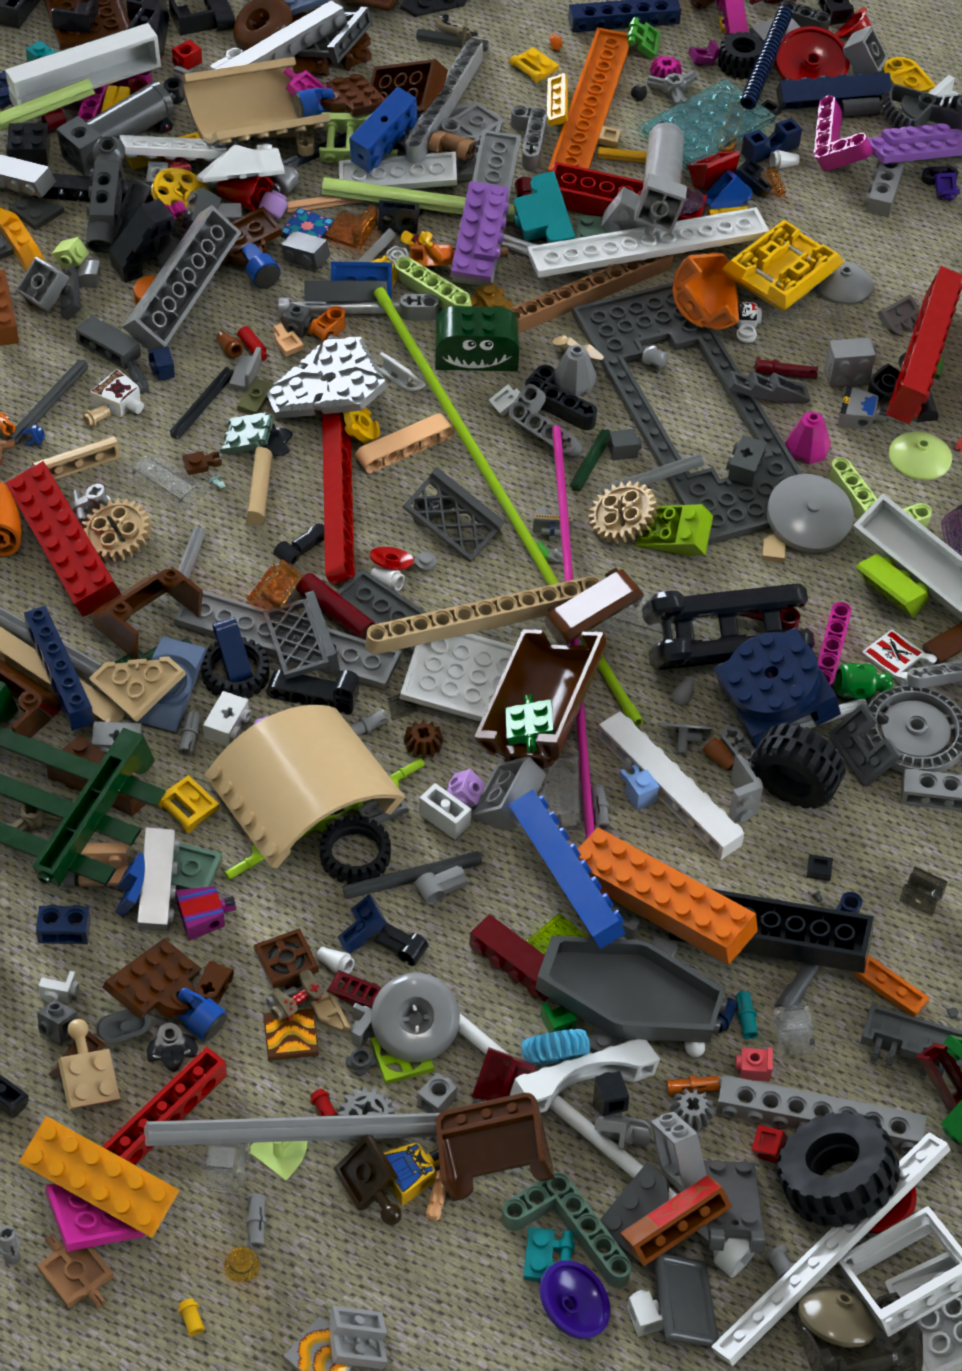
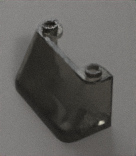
(893, 1353)

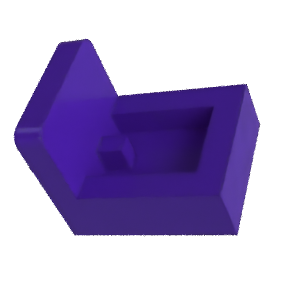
(946, 186)

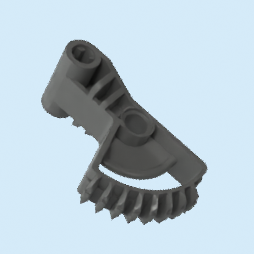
(921, 108)

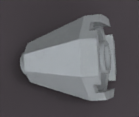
(575, 371)

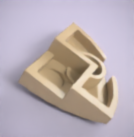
(564, 342)

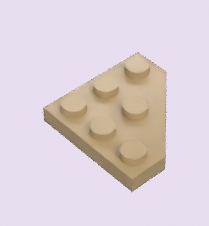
(138, 683)

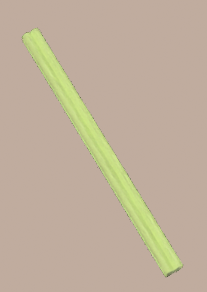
(46, 103)
(375, 192)

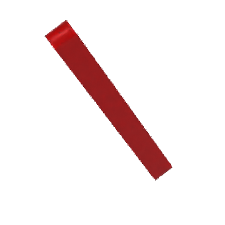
(337, 500)

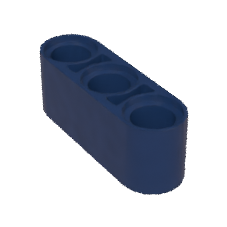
(232, 650)

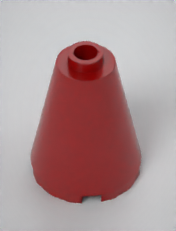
(246, 191)

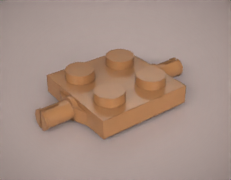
(75, 1273)

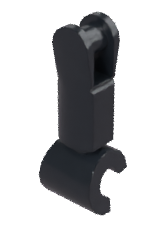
(291, 552)

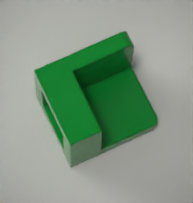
(557, 1019)

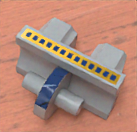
(548, 523)

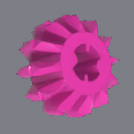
(664, 66)

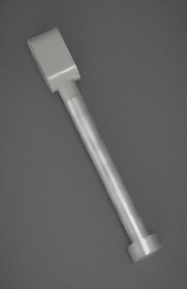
(411, 307)

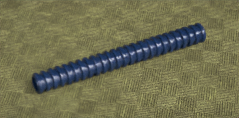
(766, 58)

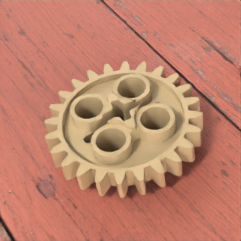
(637, 511)
(130, 521)

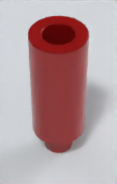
(251, 341)

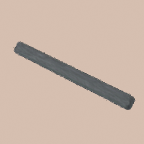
(49, 400)
(409, 875)

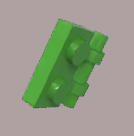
(645, 36)

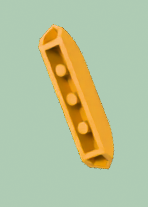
(18, 238)

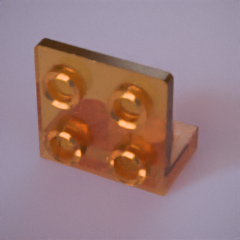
(352, 229)
(276, 584)

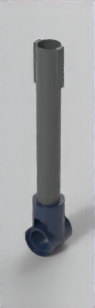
(796, 990)

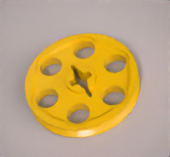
(177, 183)

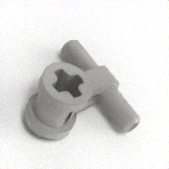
(91, 500)

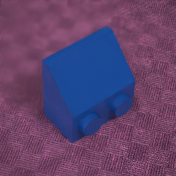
(728, 192)

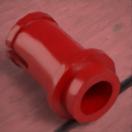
(321, 1100)

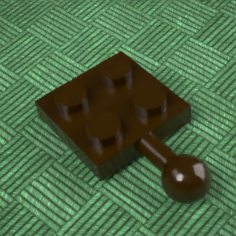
(366, 1175)

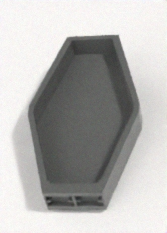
(631, 989)

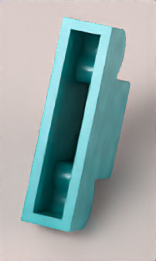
(543, 211)

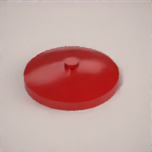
(811, 54)

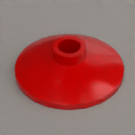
(391, 558)

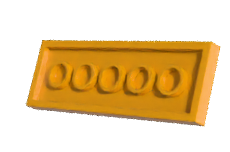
(99, 1176)

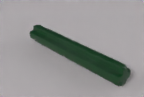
(590, 460)

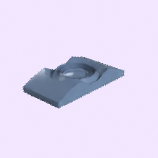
(170, 709)

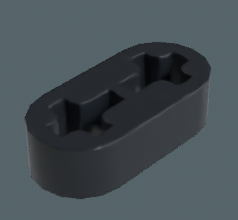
(929, 172)

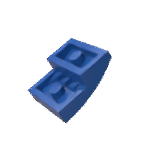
(131, 883)

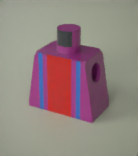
(202, 910)

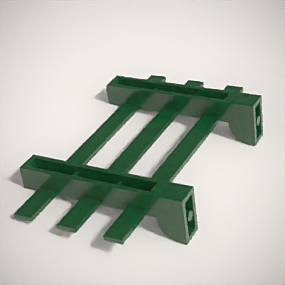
(88, 812)

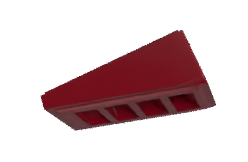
(359, 984)

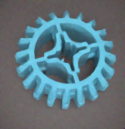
(555, 1047)

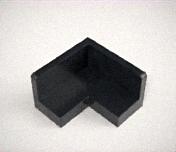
(77, 21)
(191, 23)

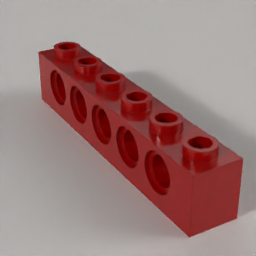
(169, 1104)

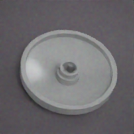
(810, 513)

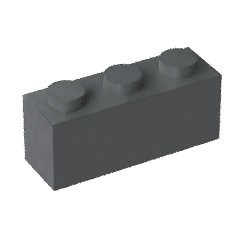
(108, 341)

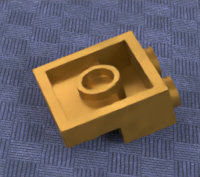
(490, 296)

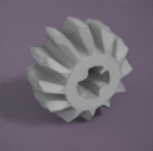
(701, 1107)

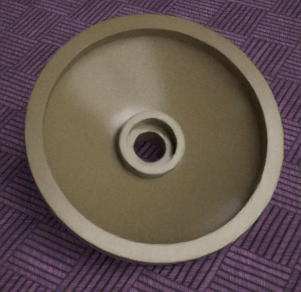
(837, 1316)

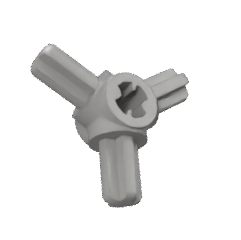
(673, 85)

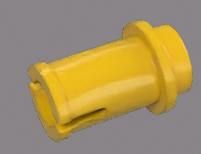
(192, 1319)

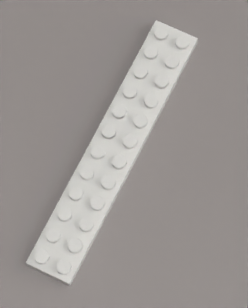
(635, 245)

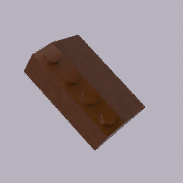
(419, 78)

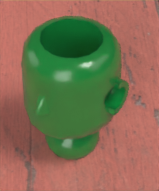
(860, 681)

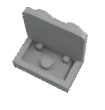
(746, 793)

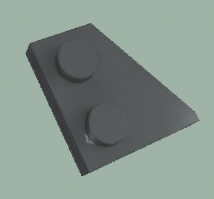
(35, 212)

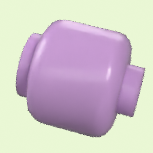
(274, 203)

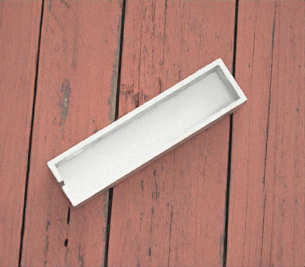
(99, 60)
(915, 550)

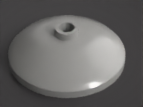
(847, 285)

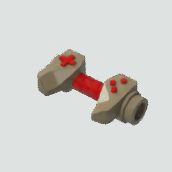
(286, 1006)

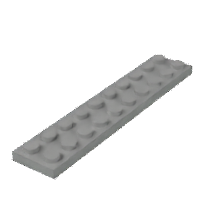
(495, 166)
(350, 650)

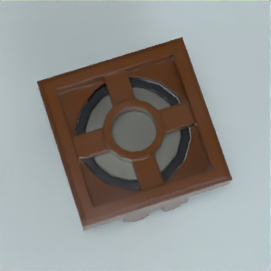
(286, 958)

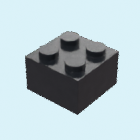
(29, 142)

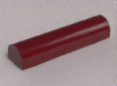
(335, 606)

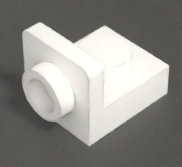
(504, 399)

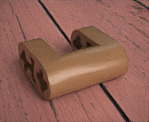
(442, 140)

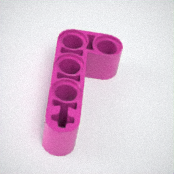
(733, 15)

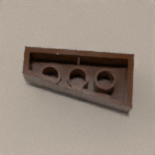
(83, 748)

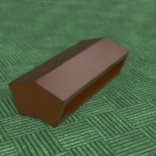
(946, 644)

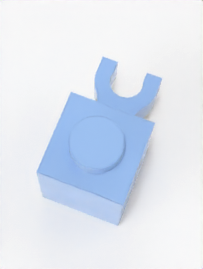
(640, 787)

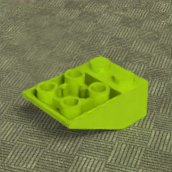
(678, 530)

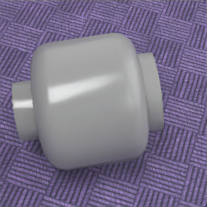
(285, 182)

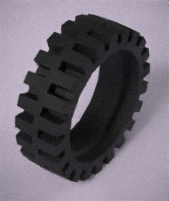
(242, 688)
(355, 826)

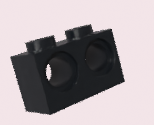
(398, 211)

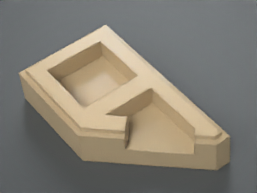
(773, 549)
(330, 1013)

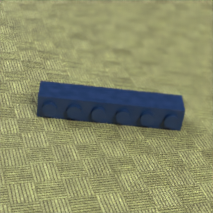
(809, 92)

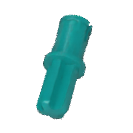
(747, 1015)

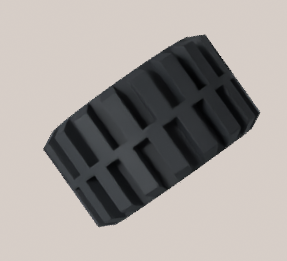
(739, 54)

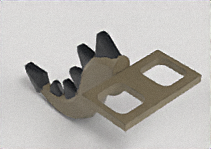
(461, 33)

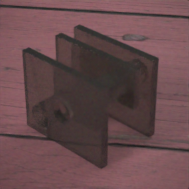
(918, 885)

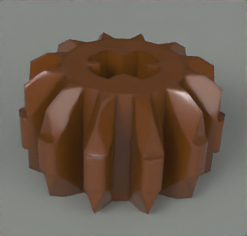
(423, 739)

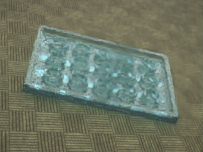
(712, 121)

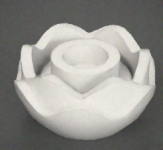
(396, 253)

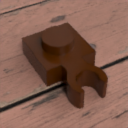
(199, 463)

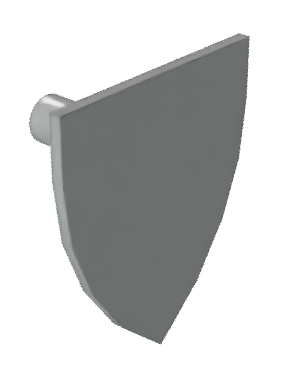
(685, 736)

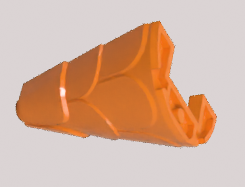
(705, 292)

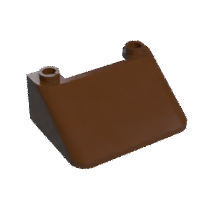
(490, 1140)

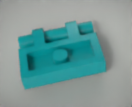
(540, 1251)

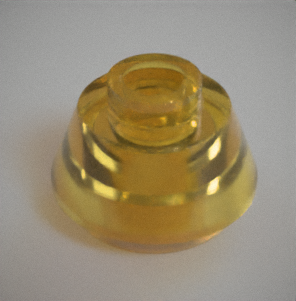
(241, 1264)

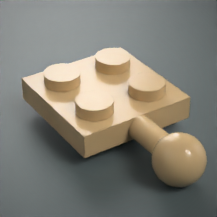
(87, 1076)

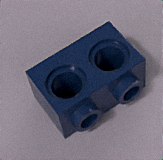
(63, 929)

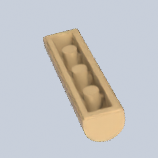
(82, 458)
(259, 486)

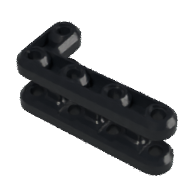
(681, 610)

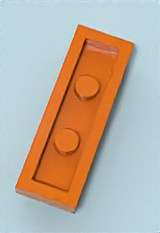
(892, 987)

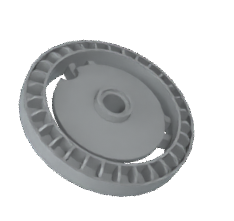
(918, 727)

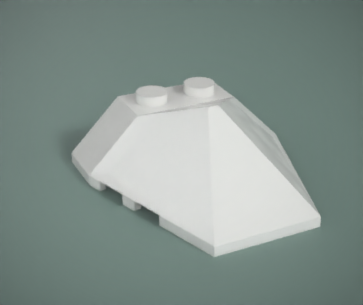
(244, 163)

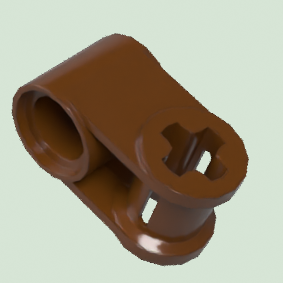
(214, 981)

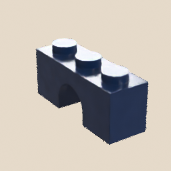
(784, 138)

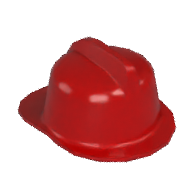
(857, 22)

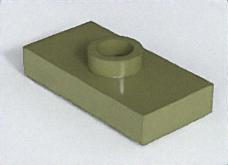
(255, 397)

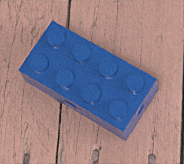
(383, 130)

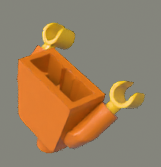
(429, 253)

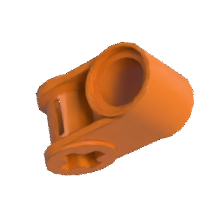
(328, 323)

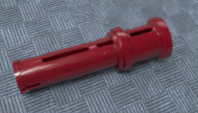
(768, 367)

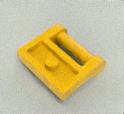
(536, 60)
(193, 798)

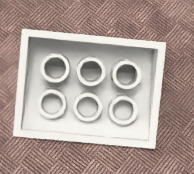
(941, 1327)

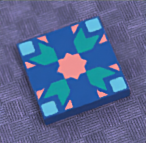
(307, 223)

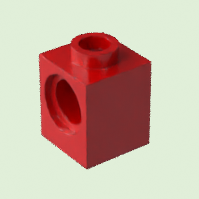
(187, 55)
(768, 1143)

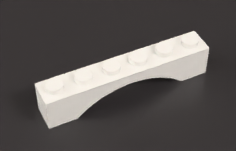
(633, 1059)

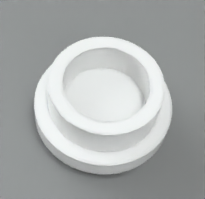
(746, 333)

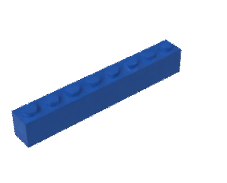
(567, 869)

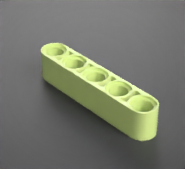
(427, 282)

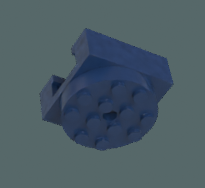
(792, 694)

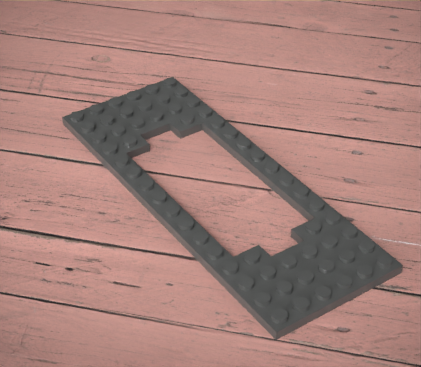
(618, 331)

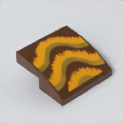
(291, 1037)

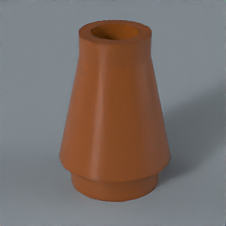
(231, 346)
(718, 752)

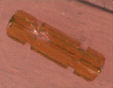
(776, 181)

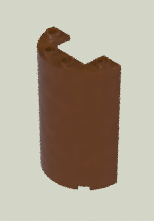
(546, 673)

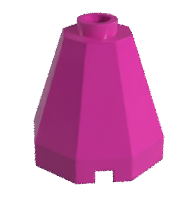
(809, 439)

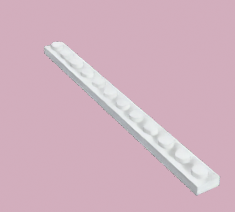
(822, 1258)

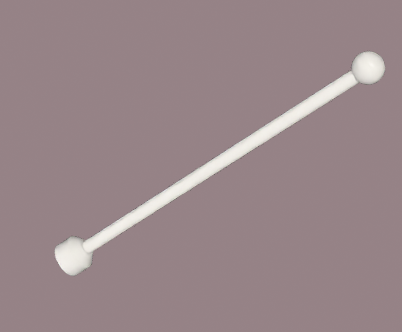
(736, 1250)

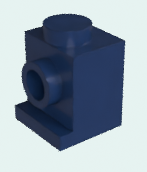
(161, 363)

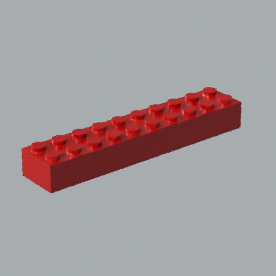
(925, 346)

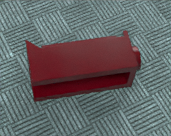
(950, 1066)

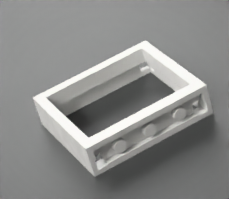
(920, 1301)

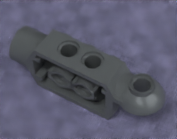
(105, 194)

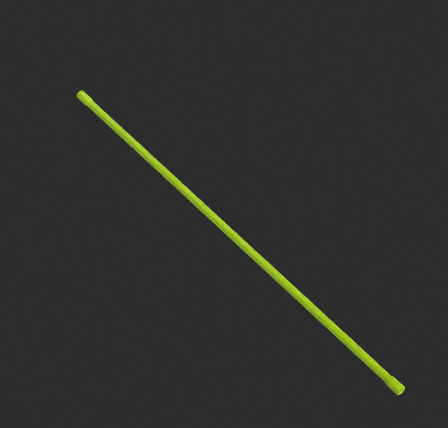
(385, 302)

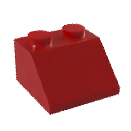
(711, 168)

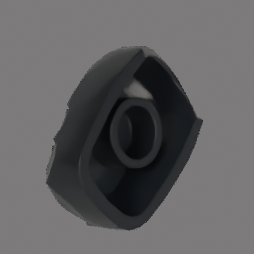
(884, 382)

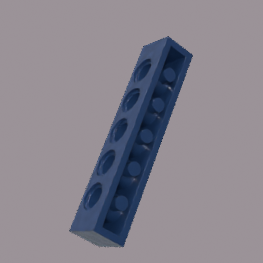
(620, 13)
(58, 668)

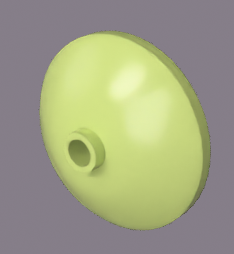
(920, 455)

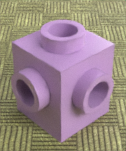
(466, 787)

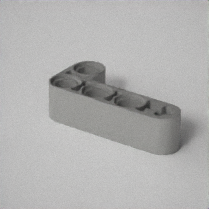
(533, 121)
(531, 416)

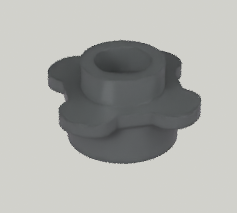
(360, 1054)

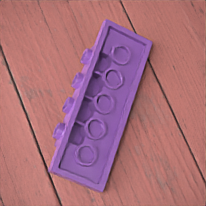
(917, 143)
(480, 231)

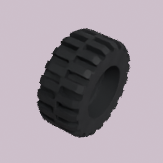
(798, 765)

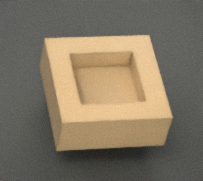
(609, 136)

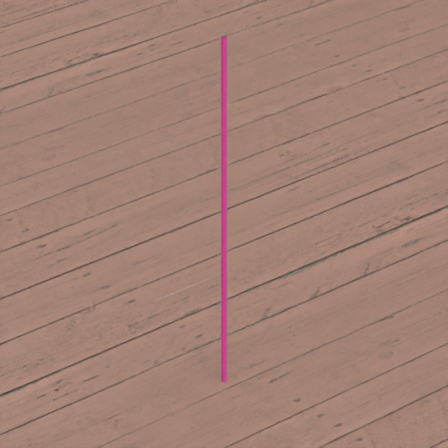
(568, 576)

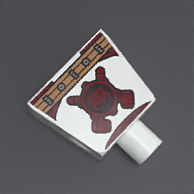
(118, 394)

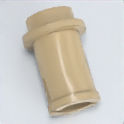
(90, 418)

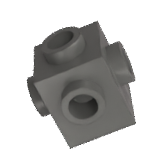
(296, 319)
(54, 1021)

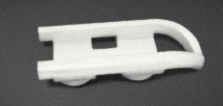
(404, 374)

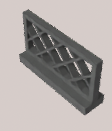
(343, 39)
(468, 505)
(320, 635)

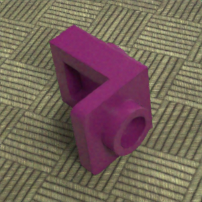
(705, 56)

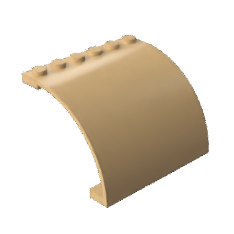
(245, 102)
(294, 774)

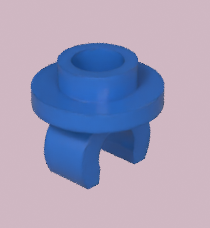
(37, 435)

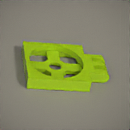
(390, 1076)

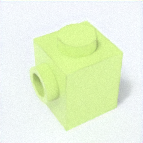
(70, 252)

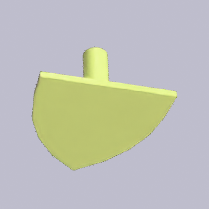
(280, 1156)

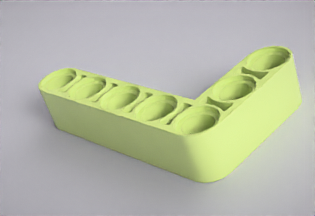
(862, 497)

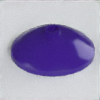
(574, 1299)

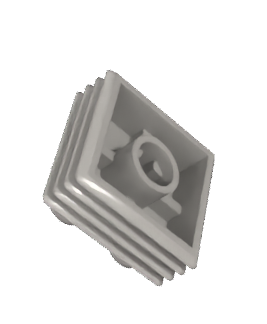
(42, 284)

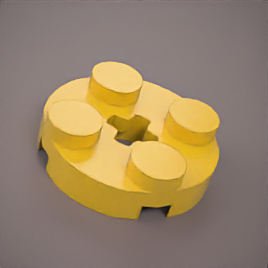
(361, 426)

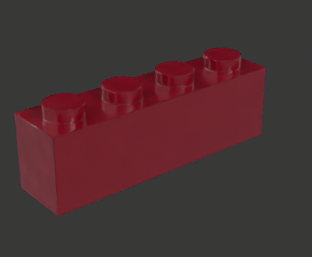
(508, 952)

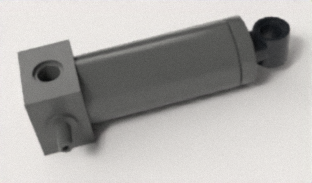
(126, 117)

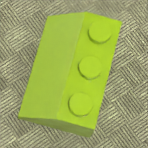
(894, 584)

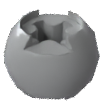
(655, 357)

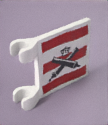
(896, 655)

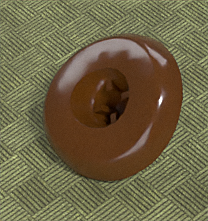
(259, 21)

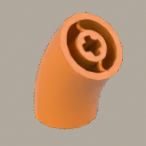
(9, 523)

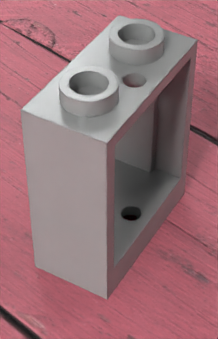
(678, 1151)

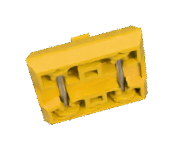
(783, 266)

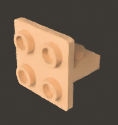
(109, 853)

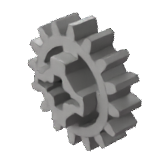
(366, 1103)

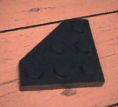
(424, 7)

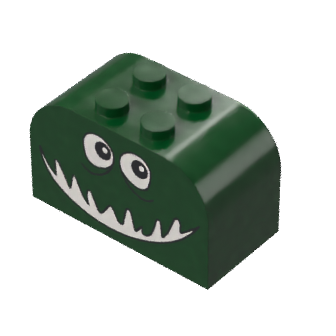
(476, 339)

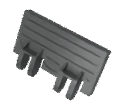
(910, 1033)

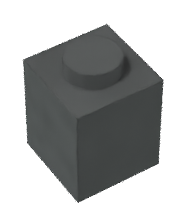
(624, 444)

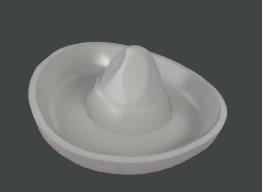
(415, 1017)

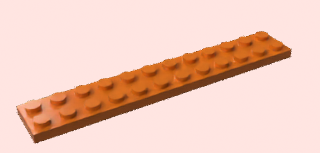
(592, 99)

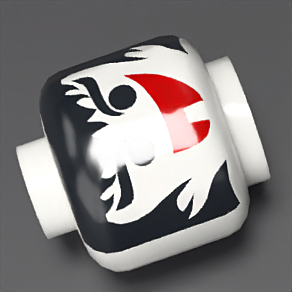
(749, 314)

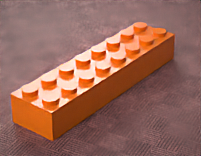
(668, 897)

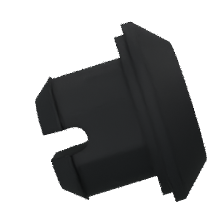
(639, 92)

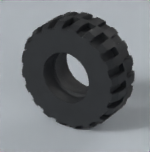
(844, 1196)

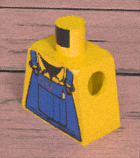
(413, 1169)

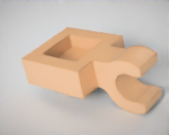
(287, 342)

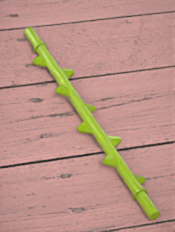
(257, 857)

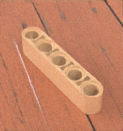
(404, 442)

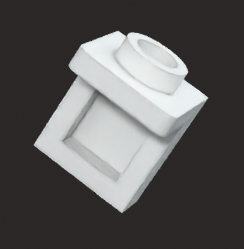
(61, 991)

